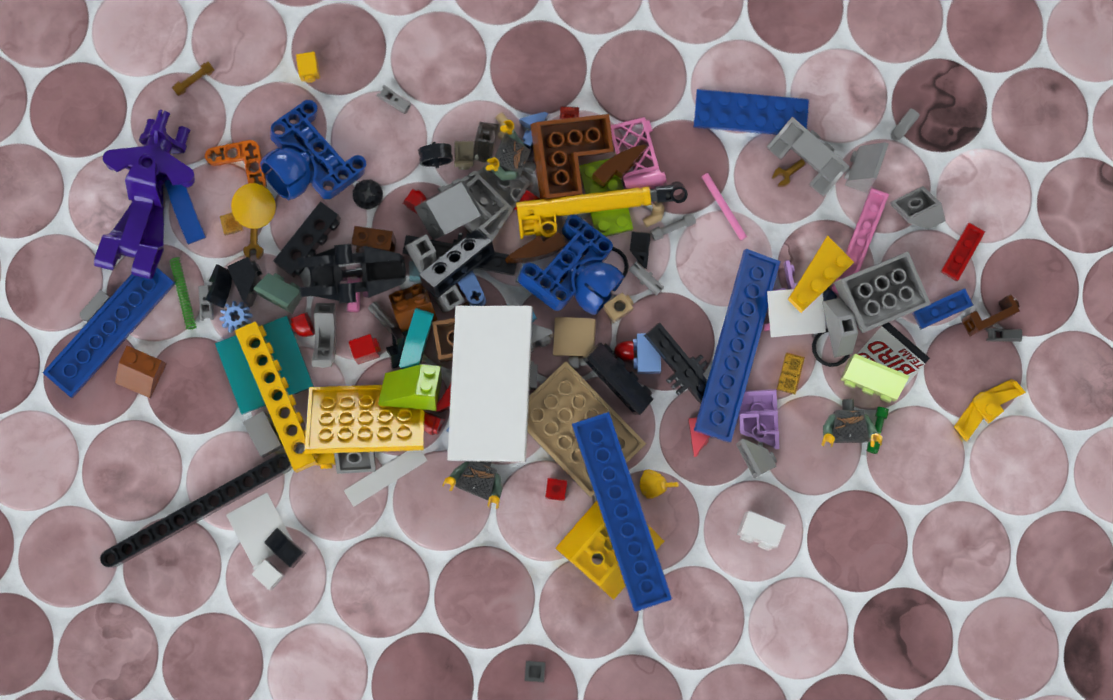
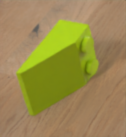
(412, 387)

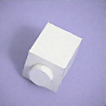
(267, 574)

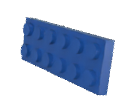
(747, 111)

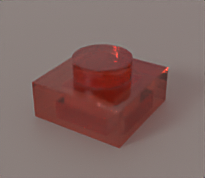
(569, 112)

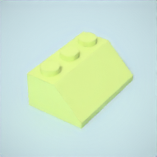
(874, 378)

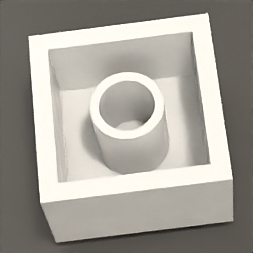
(760, 530)

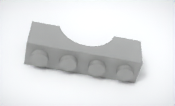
(424, 255)

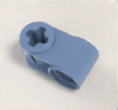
(470, 288)

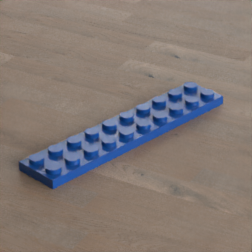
(737, 346)
(621, 512)

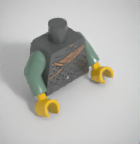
(510, 156)
(849, 426)
(478, 480)

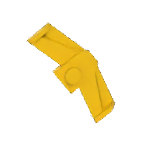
(987, 406)

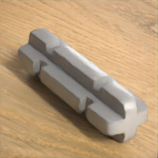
(381, 315)

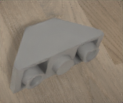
(841, 327)

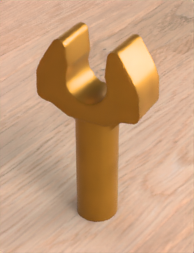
(788, 172)
(253, 245)

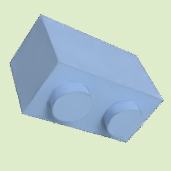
(648, 359)

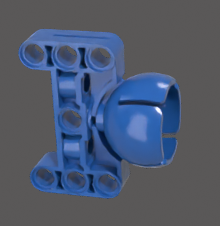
(298, 164)
(586, 278)

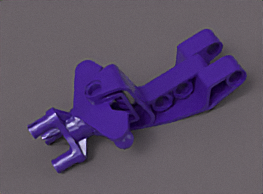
(141, 228)

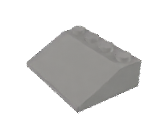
(883, 292)

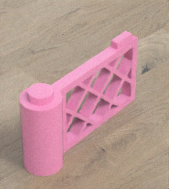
(646, 176)

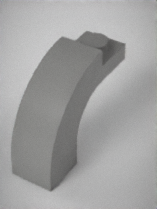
(325, 335)

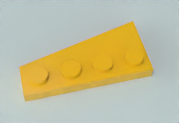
(823, 271)

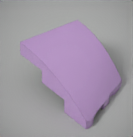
(760, 416)

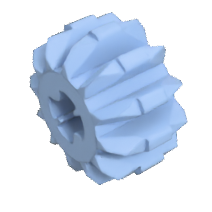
(242, 312)

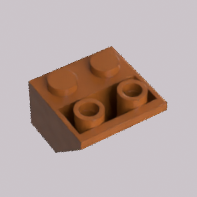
(406, 301)

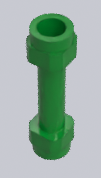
(881, 414)

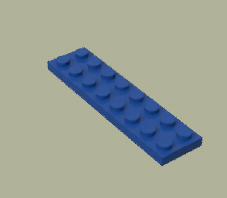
(107, 331)

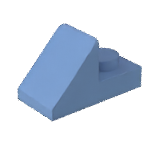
(526, 121)

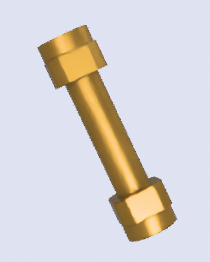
(206, 69)

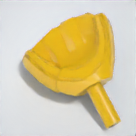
(654, 484)

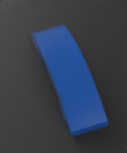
(185, 212)

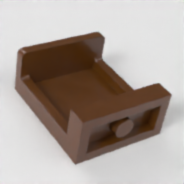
(373, 238)
(974, 324)

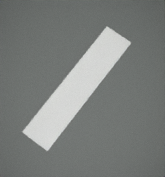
(384, 476)

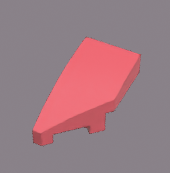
(698, 439)

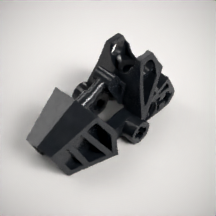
(379, 272)

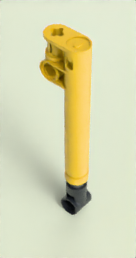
(537, 213)

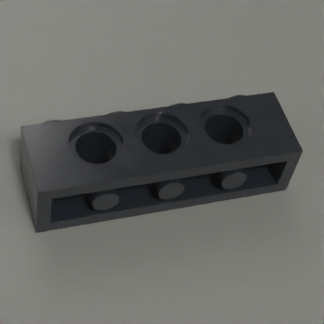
(308, 229)
(456, 263)

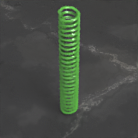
(183, 293)

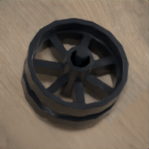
(435, 155)

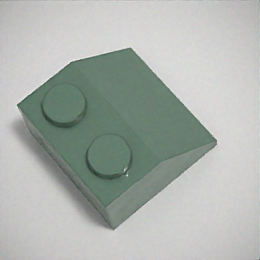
(279, 292)

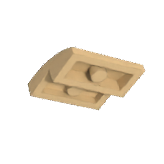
(573, 336)

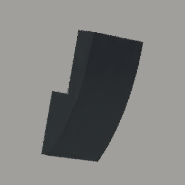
(220, 287)

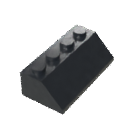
(618, 379)

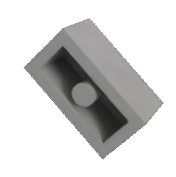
(263, 434)

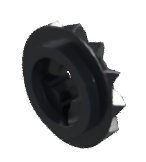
(371, 201)

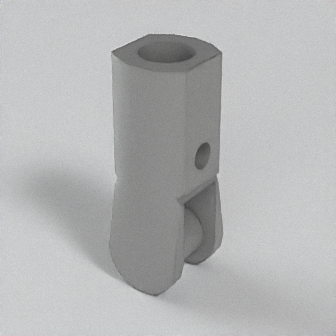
(395, 101)
(905, 124)
(203, 291)
(94, 305)

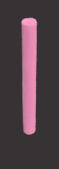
(724, 207)

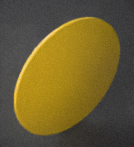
(253, 206)

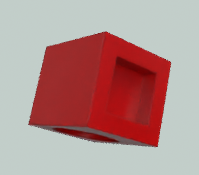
(556, 489)

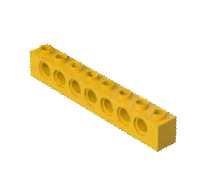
(246, 336)

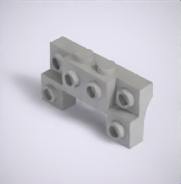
(813, 151)

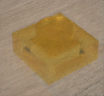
(230, 224)

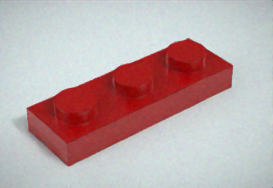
(962, 251)

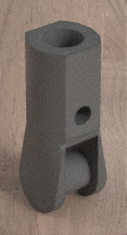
(1006, 335)

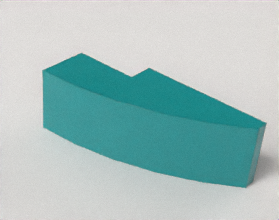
(416, 339)

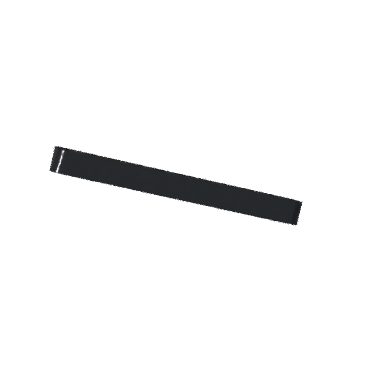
(187, 511)

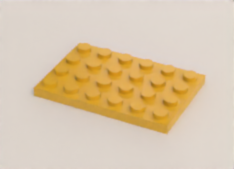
(352, 421)

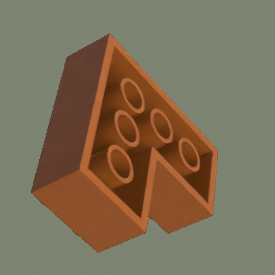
(560, 144)

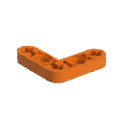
(242, 155)

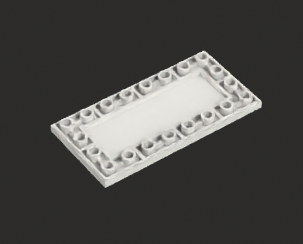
(490, 383)

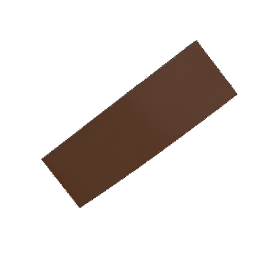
(618, 165)
(537, 249)

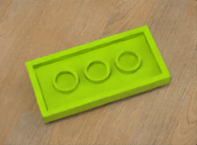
(610, 221)

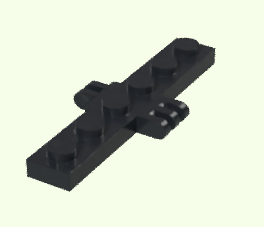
(494, 263)
(686, 370)

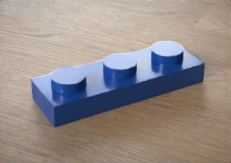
(942, 309)

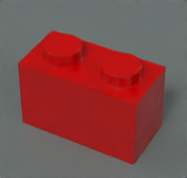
(365, 349)

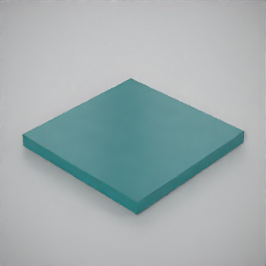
(285, 351)

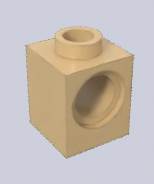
(616, 315)

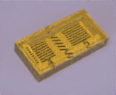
(790, 373)

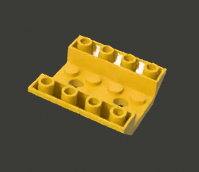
(591, 537)

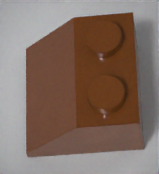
(139, 371)

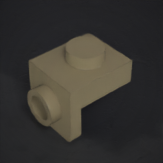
(464, 154)

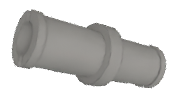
(646, 278)

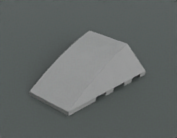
(493, 197)

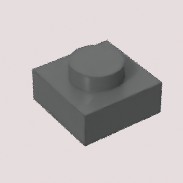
(535, 671)

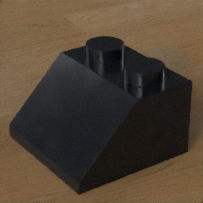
(246, 276)

